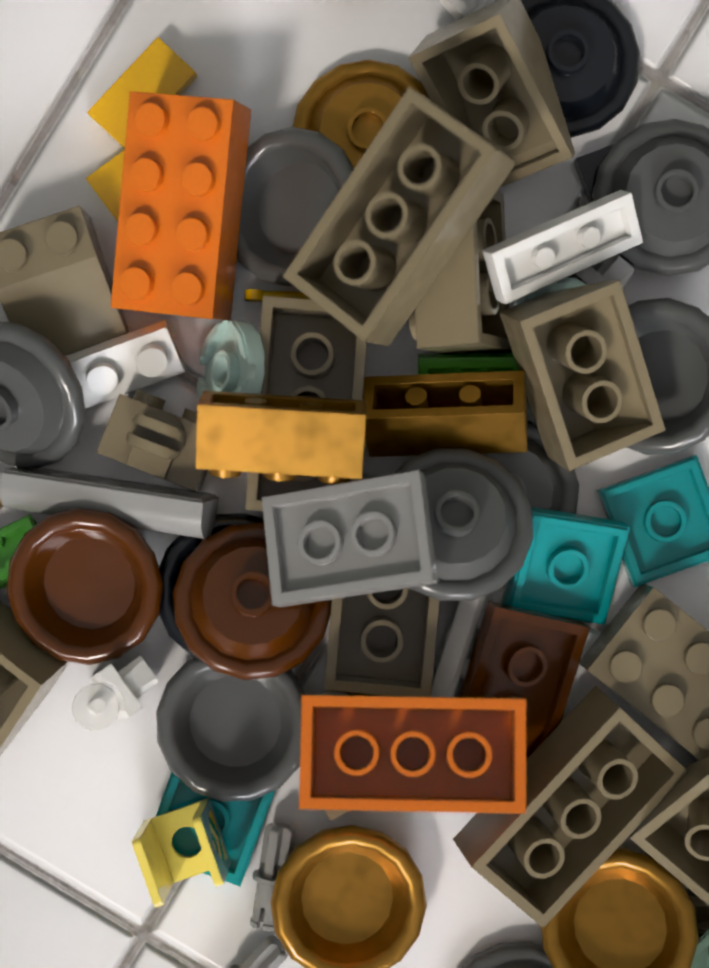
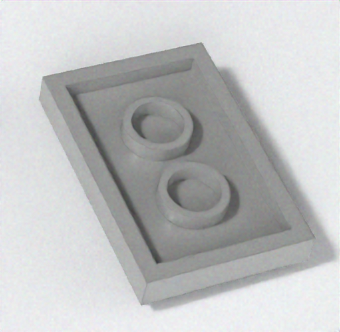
(349, 539)

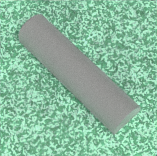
(135, 503)

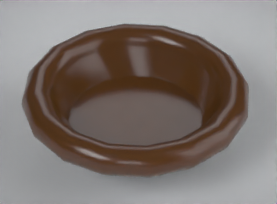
(84, 586)
(228, 609)

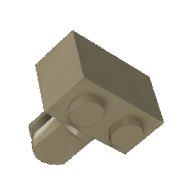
(153, 440)

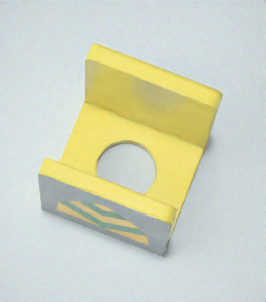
(164, 865)

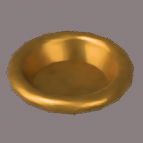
(354, 103)
(348, 900)
(625, 918)

